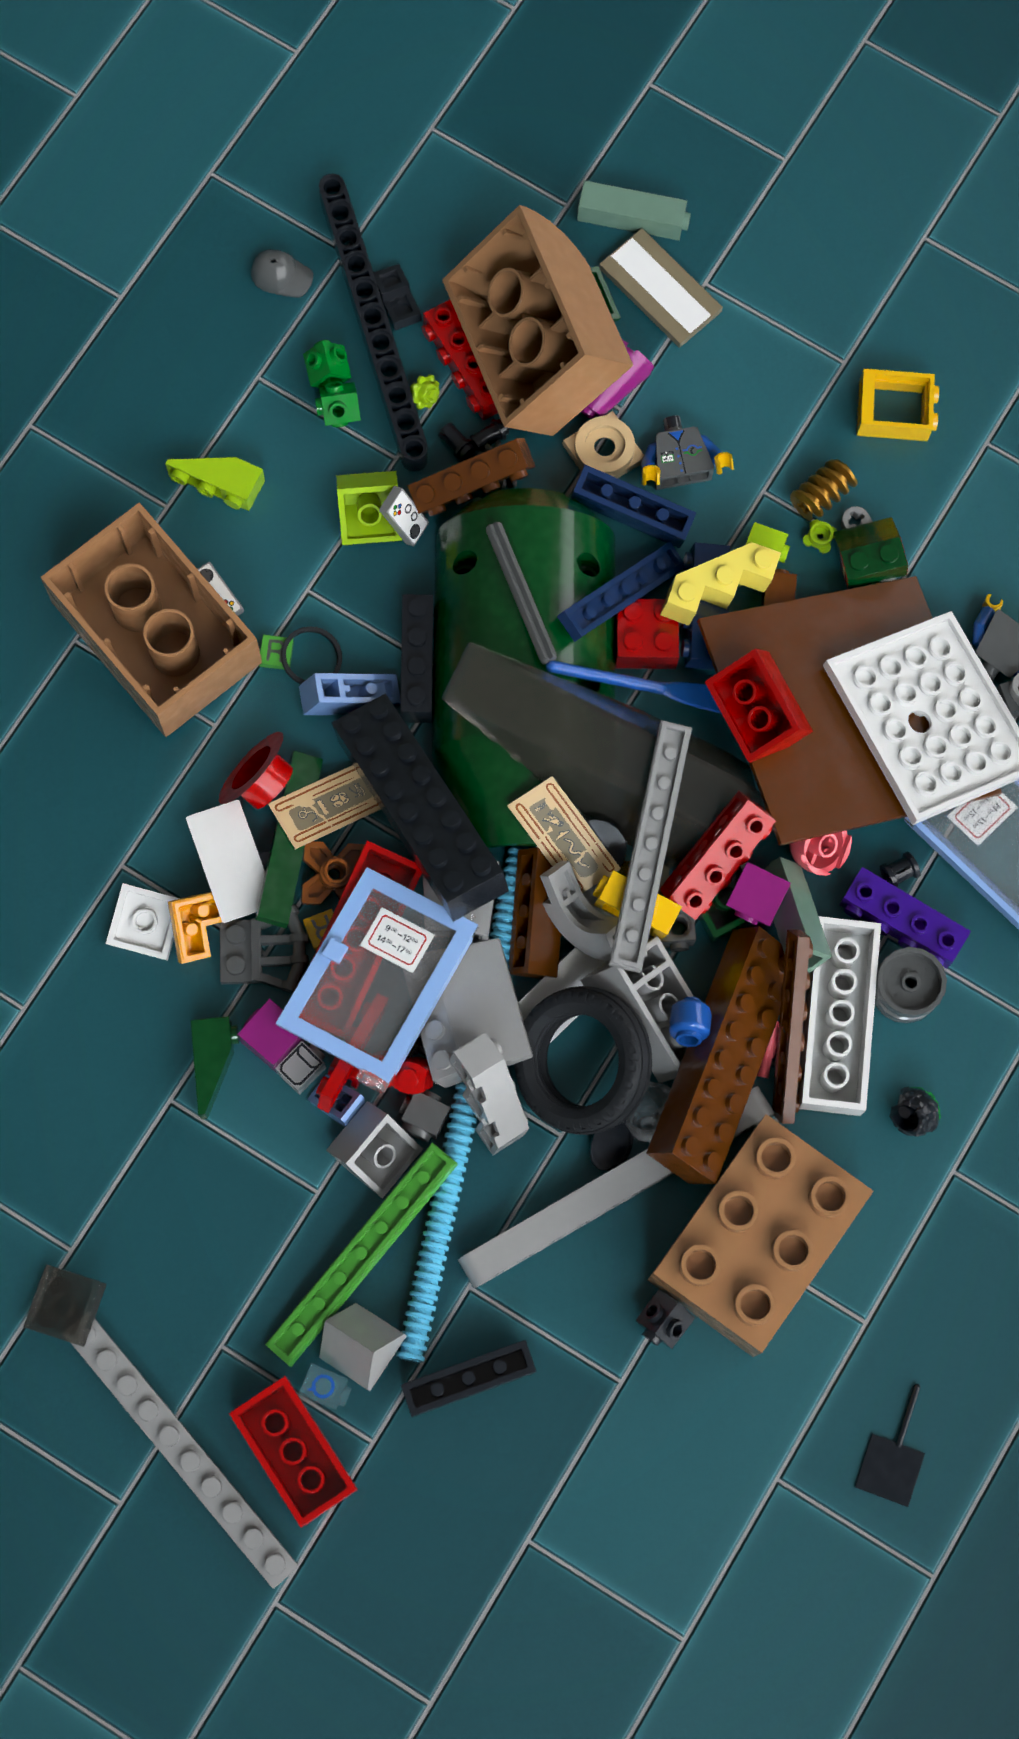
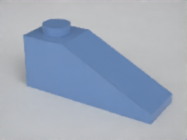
(345, 692)

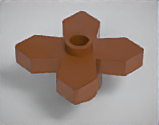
(321, 860)

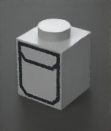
(301, 1066)

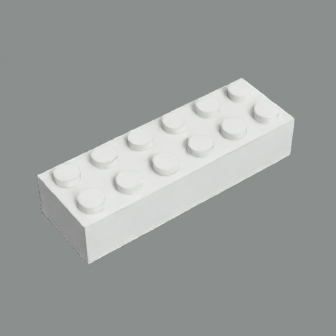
(840, 1020)

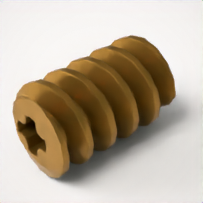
(822, 488)

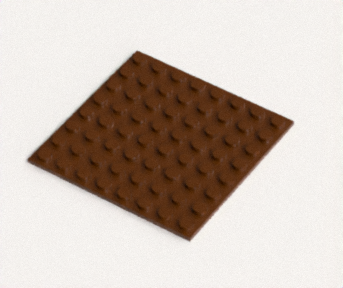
(830, 775)

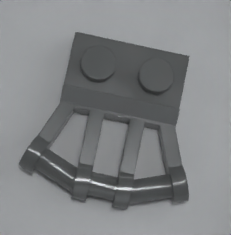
(242, 953)

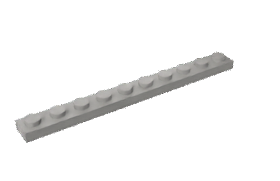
(187, 1456)

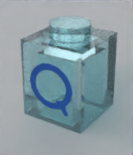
(325, 1387)

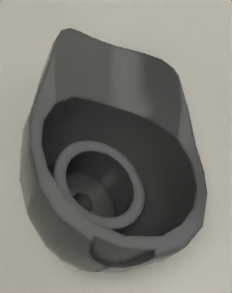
(283, 277)

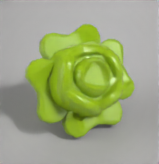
(425, 391)

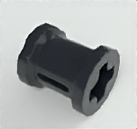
(910, 866)

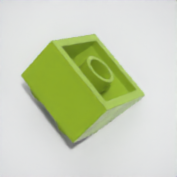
(359, 507)

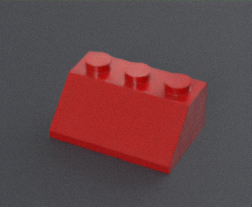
(758, 705)

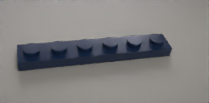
(621, 591)

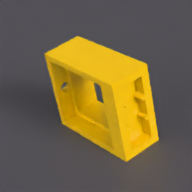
(896, 381)
(610, 895)

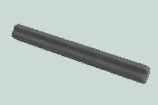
(521, 593)

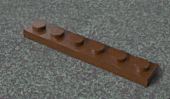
(790, 1036)

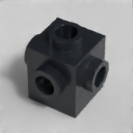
(664, 1320)

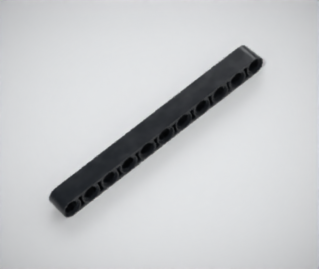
(373, 334)

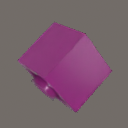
(757, 895)
(266, 1038)

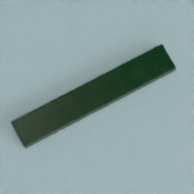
(284, 859)

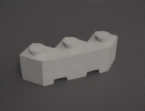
(490, 1092)

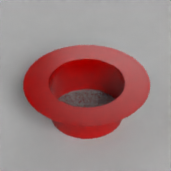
(259, 774)

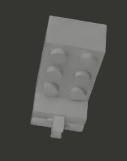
(651, 997)

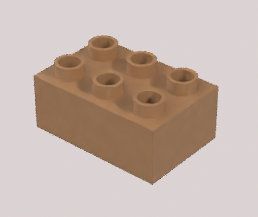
(152, 619)
(760, 1236)

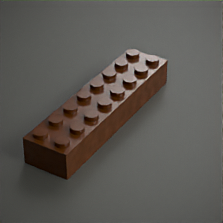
(721, 1071)

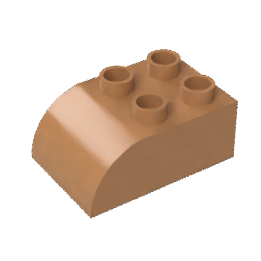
(536, 323)

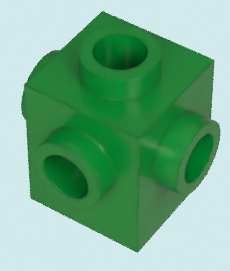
(326, 363)
(338, 403)

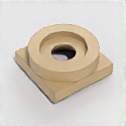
(626, 453)

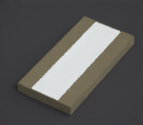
(660, 287)

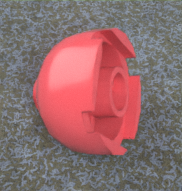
(822, 853)

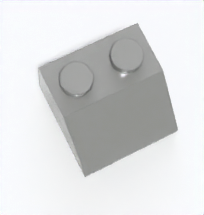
(374, 1149)

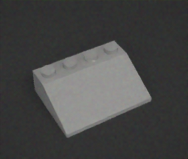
(475, 1002)

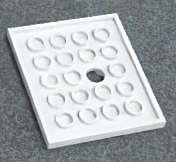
(936, 676)

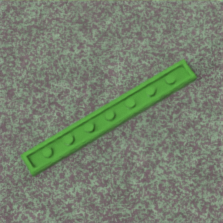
(361, 1254)

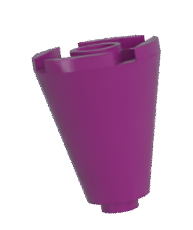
(621, 387)

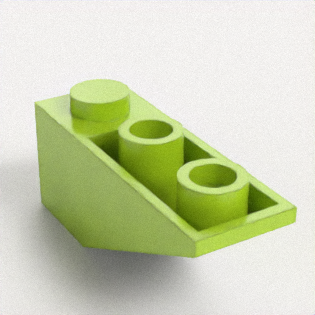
(225, 478)

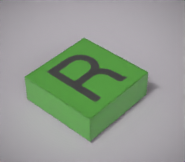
(271, 651)

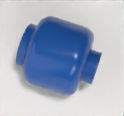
(690, 1021)

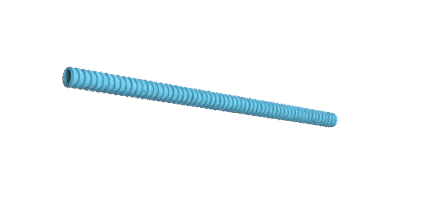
(456, 1148)

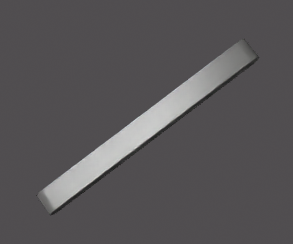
(582, 1207)

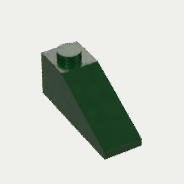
(212, 1052)

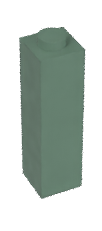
(633, 210)
(799, 911)

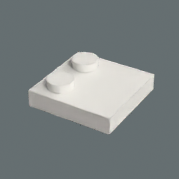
(142, 922)

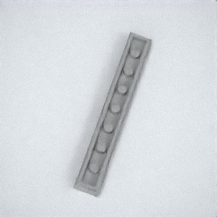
(650, 847)

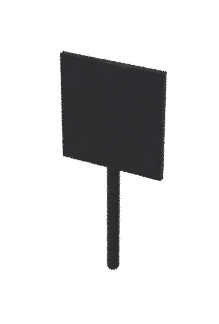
(889, 1466)

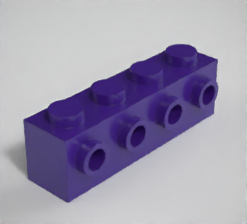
(904, 917)

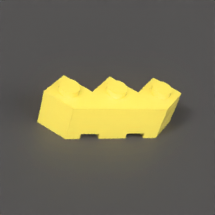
(718, 580)

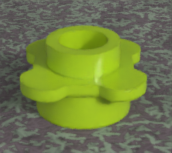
(826, 530)

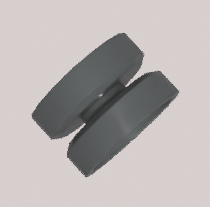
(918, 969)

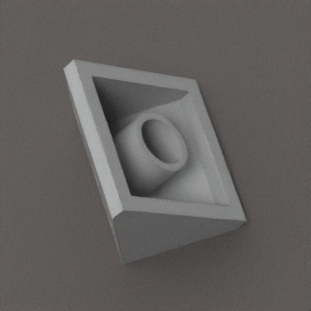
(359, 1344)

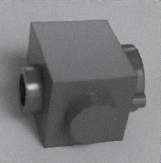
(424, 1115)

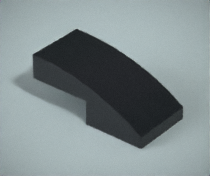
(397, 297)

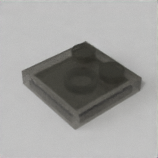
(65, 1305)

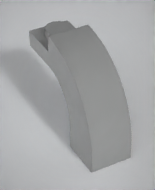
(573, 914)

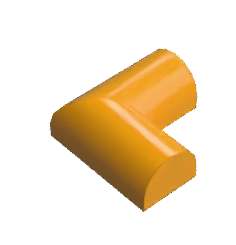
(189, 922)

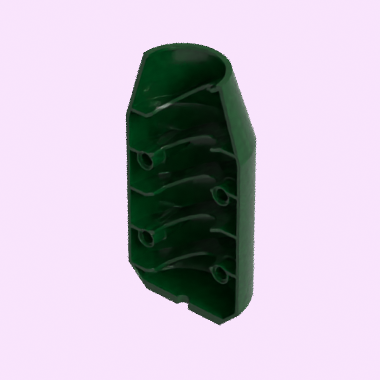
(563, 559)

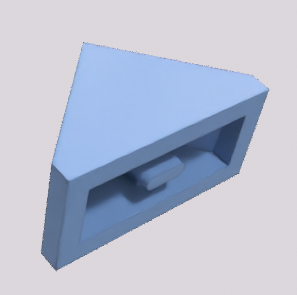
(345, 1106)

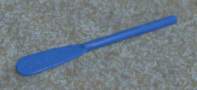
(683, 692)

